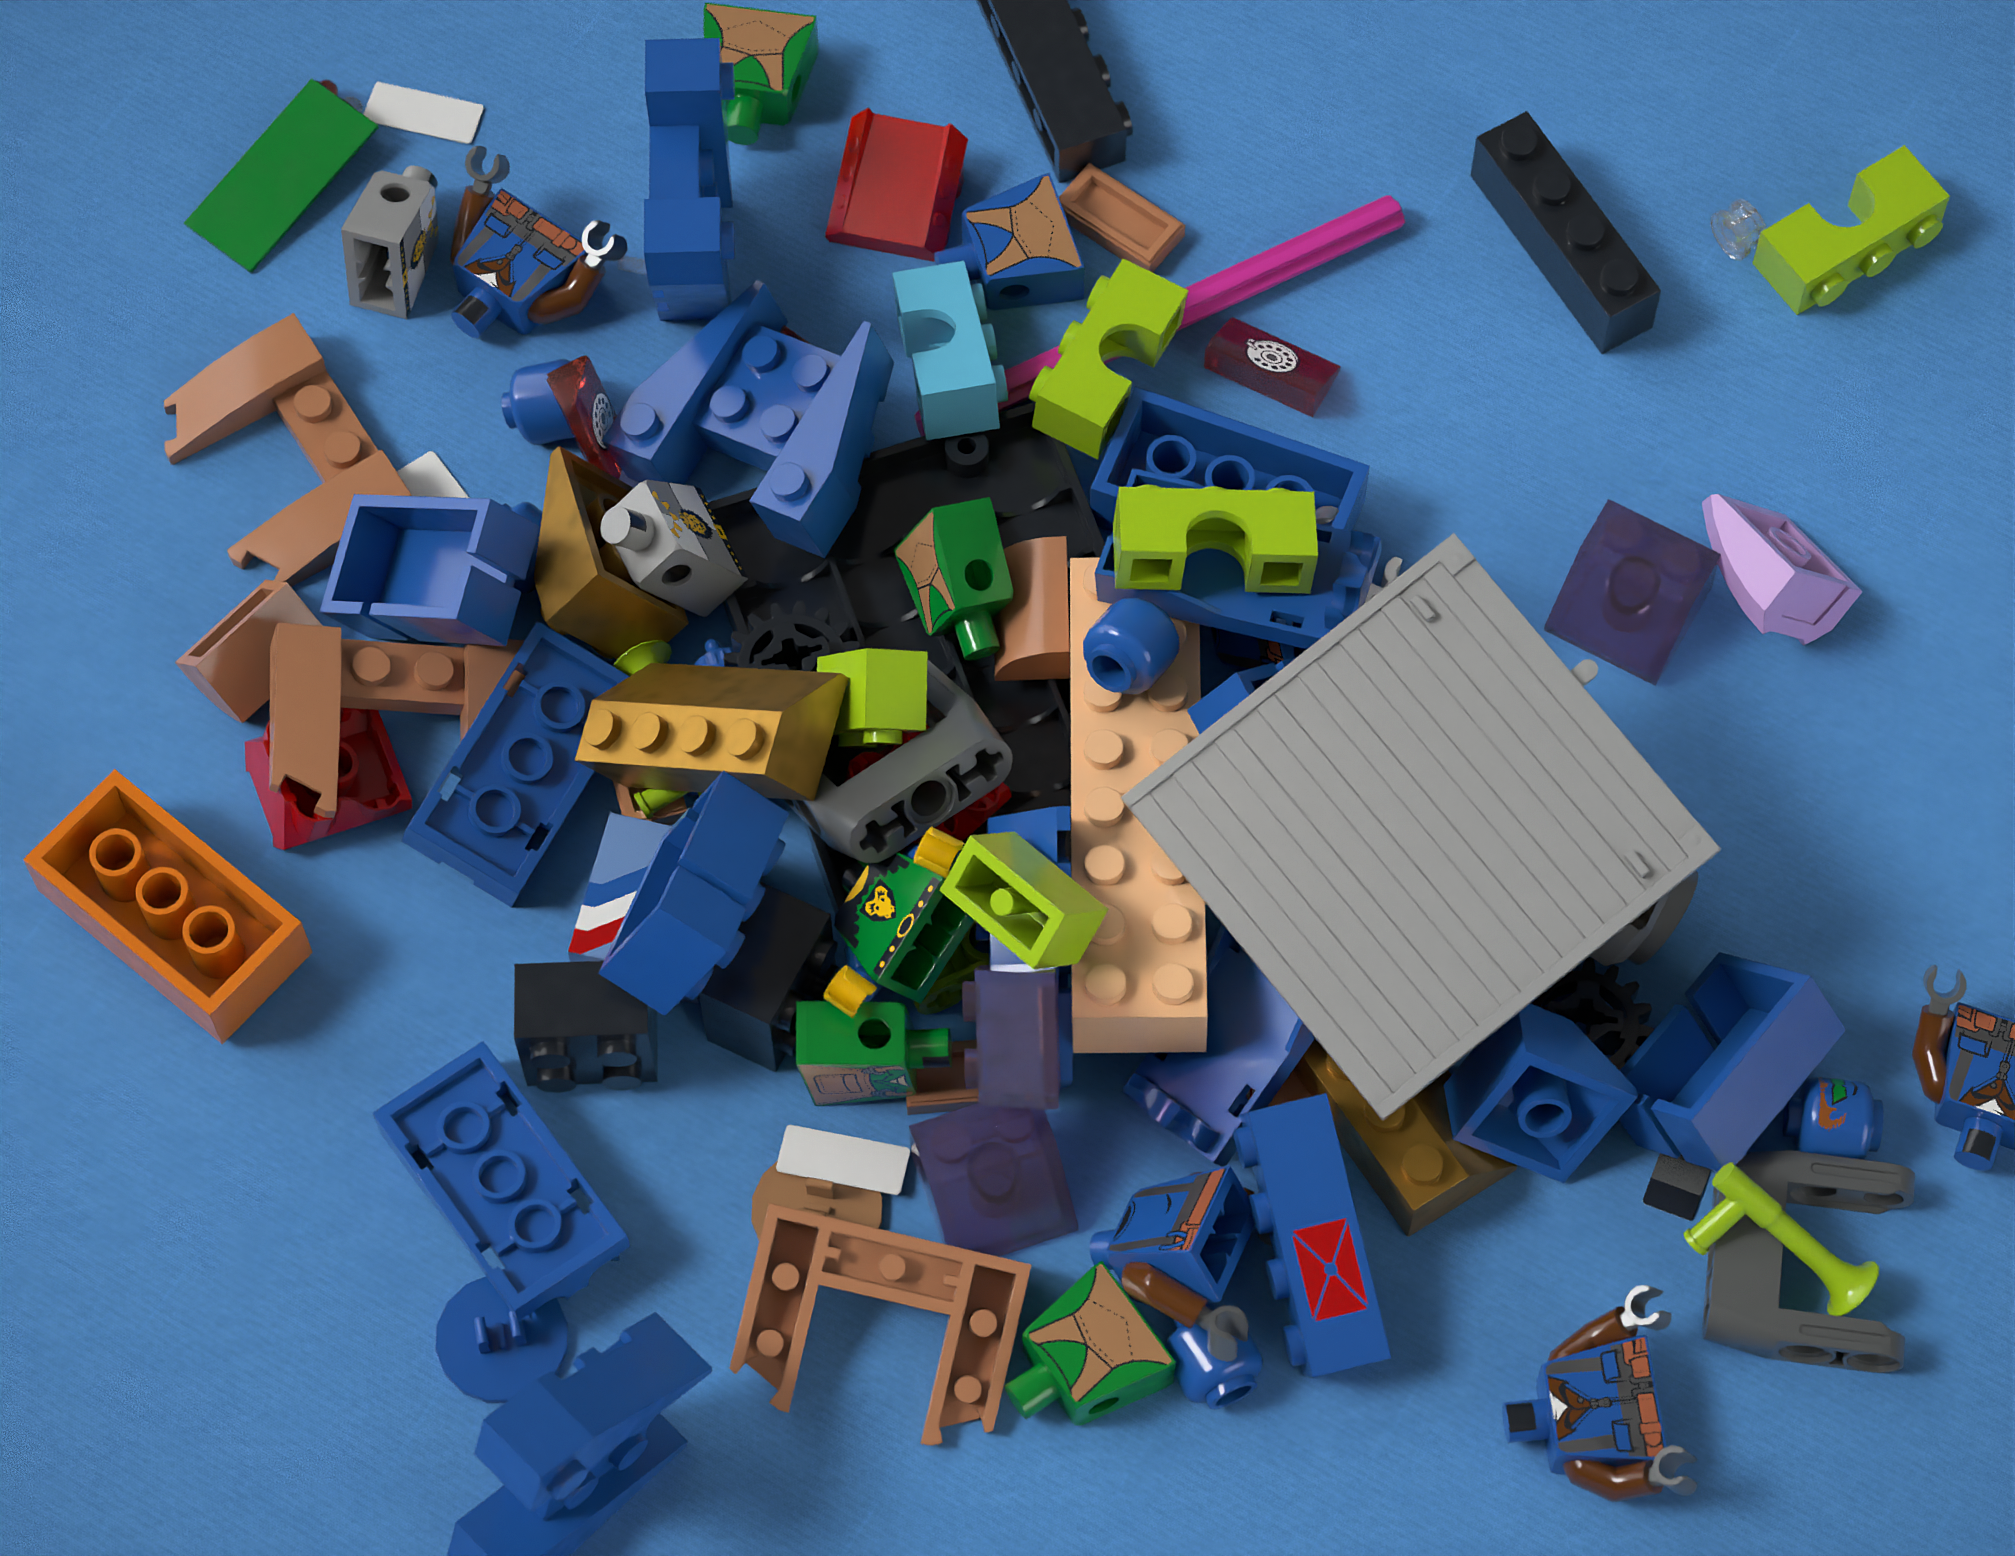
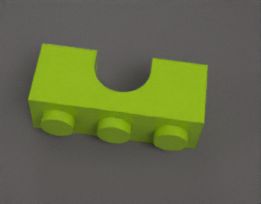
(1816, 260)
(1128, 317)
(1263, 529)

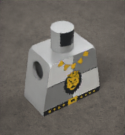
(393, 216)
(674, 545)

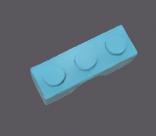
(949, 349)

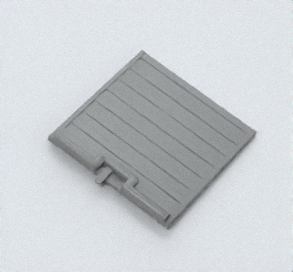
(1420, 825)

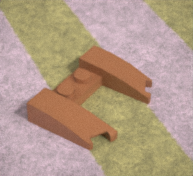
(286, 375)
(320, 672)
(811, 1250)

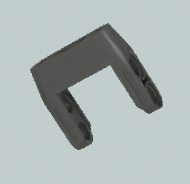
(914, 784)
(1747, 1264)

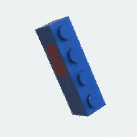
(1313, 1237)

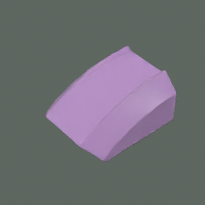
(1776, 570)

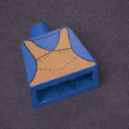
(1020, 248)

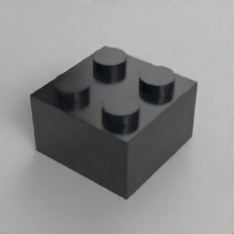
(781, 962)
(581, 1029)

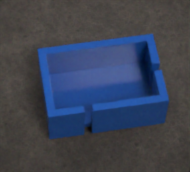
(429, 569)
(696, 895)
(1718, 1101)

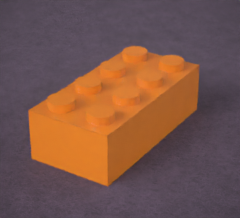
(168, 906)

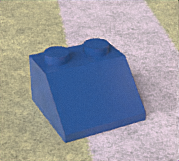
(1537, 1094)

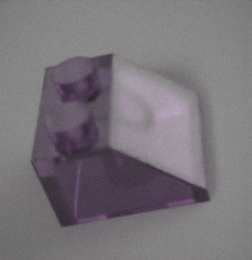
(1632, 592)
(1016, 1036)
(993, 1178)

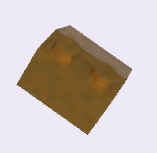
(582, 576)

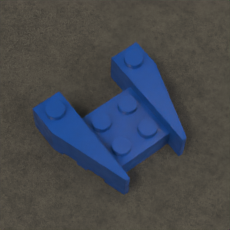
(688, 178)
(765, 404)
(579, 1445)

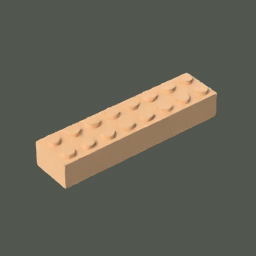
(1146, 965)

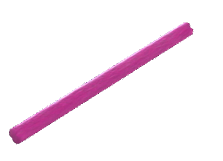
(1244, 279)

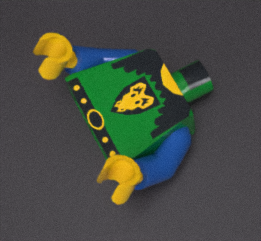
(898, 923)

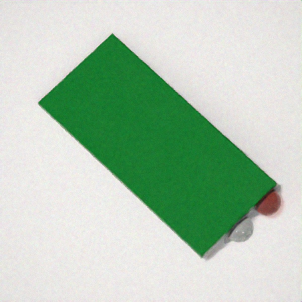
(282, 173)

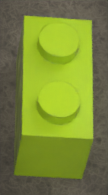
(881, 696)
(1023, 900)

